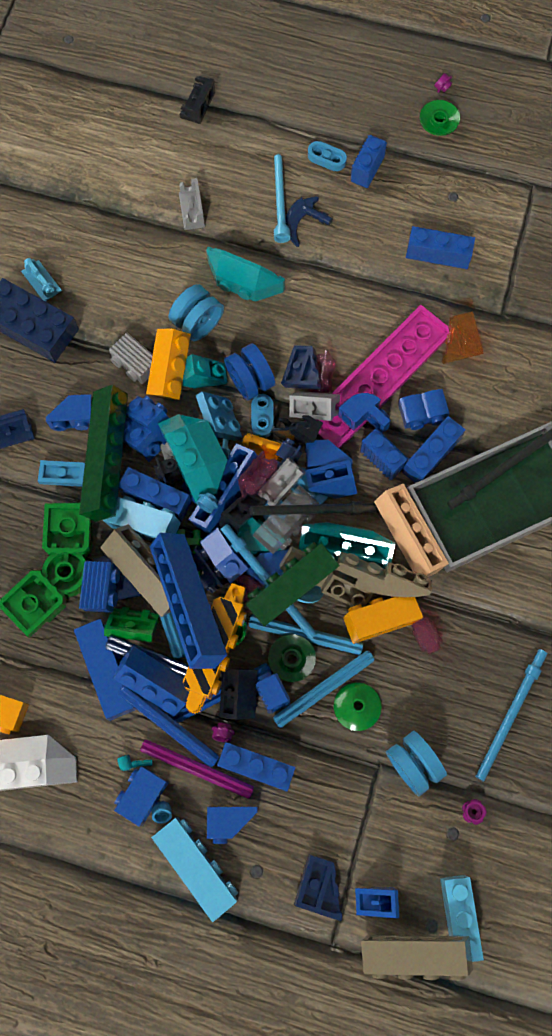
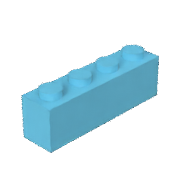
(195, 868)

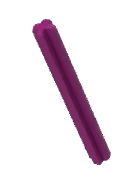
(197, 769)

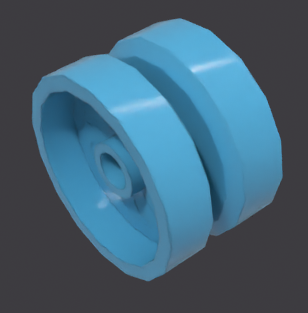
(196, 312)
(416, 763)

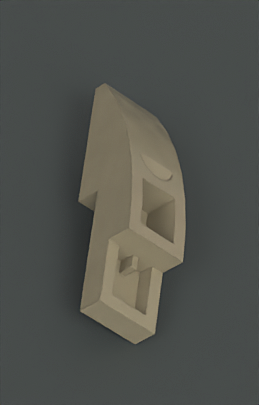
(391, 581)
(336, 584)

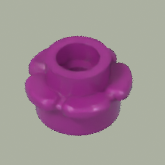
(443, 83)
(222, 732)
(480, 811)

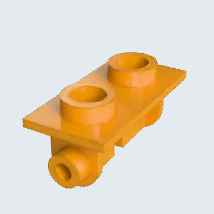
(261, 444)

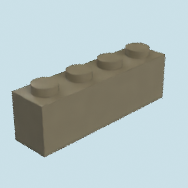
(137, 564)
(417, 956)

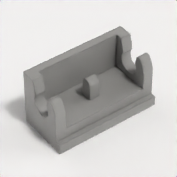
(191, 205)
(317, 405)
(281, 482)

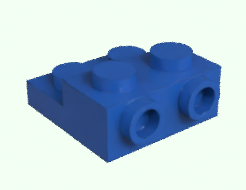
(142, 422)

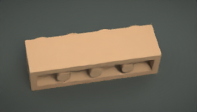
(410, 531)

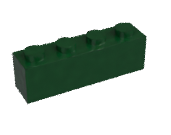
(292, 583)

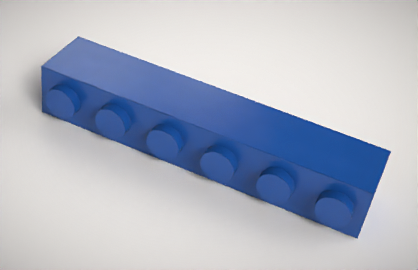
(188, 601)

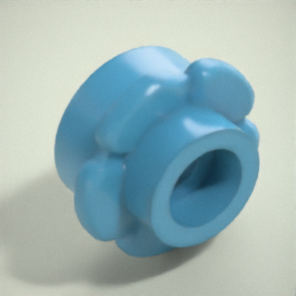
(207, 502)

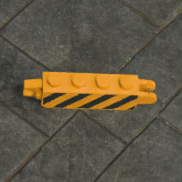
(228, 616)

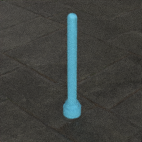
(281, 231)

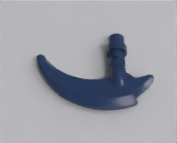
(299, 210)

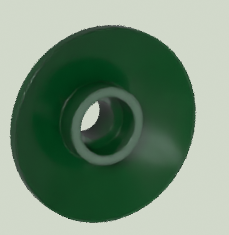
(295, 646)

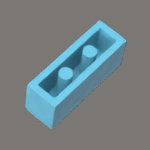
(143, 518)
(461, 912)

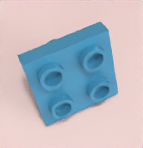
(220, 415)

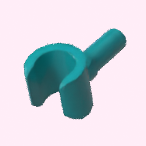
(125, 763)

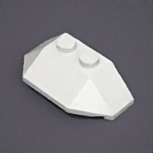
(35, 763)

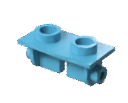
(40, 279)

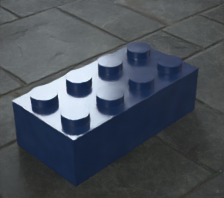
(34, 321)

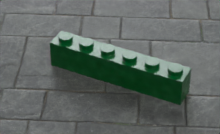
(104, 454)

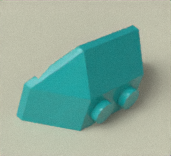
(243, 276)
(195, 452)
(340, 538)

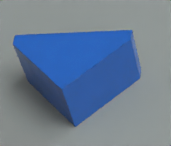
(377, 902)

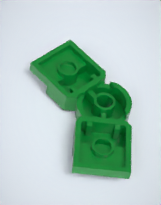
(45, 593)

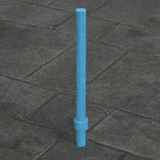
(239, 545)
(532, 673)

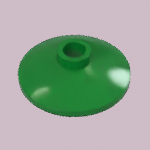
(439, 117)
(357, 719)

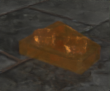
(462, 339)

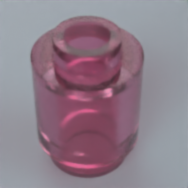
(427, 635)

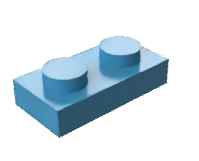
(61, 473)

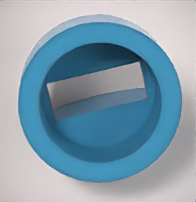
(161, 812)

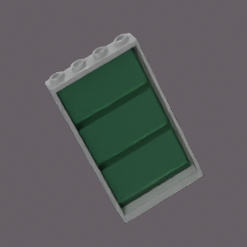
(500, 512)

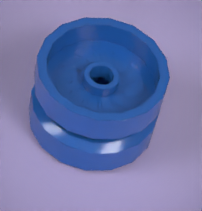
(249, 371)

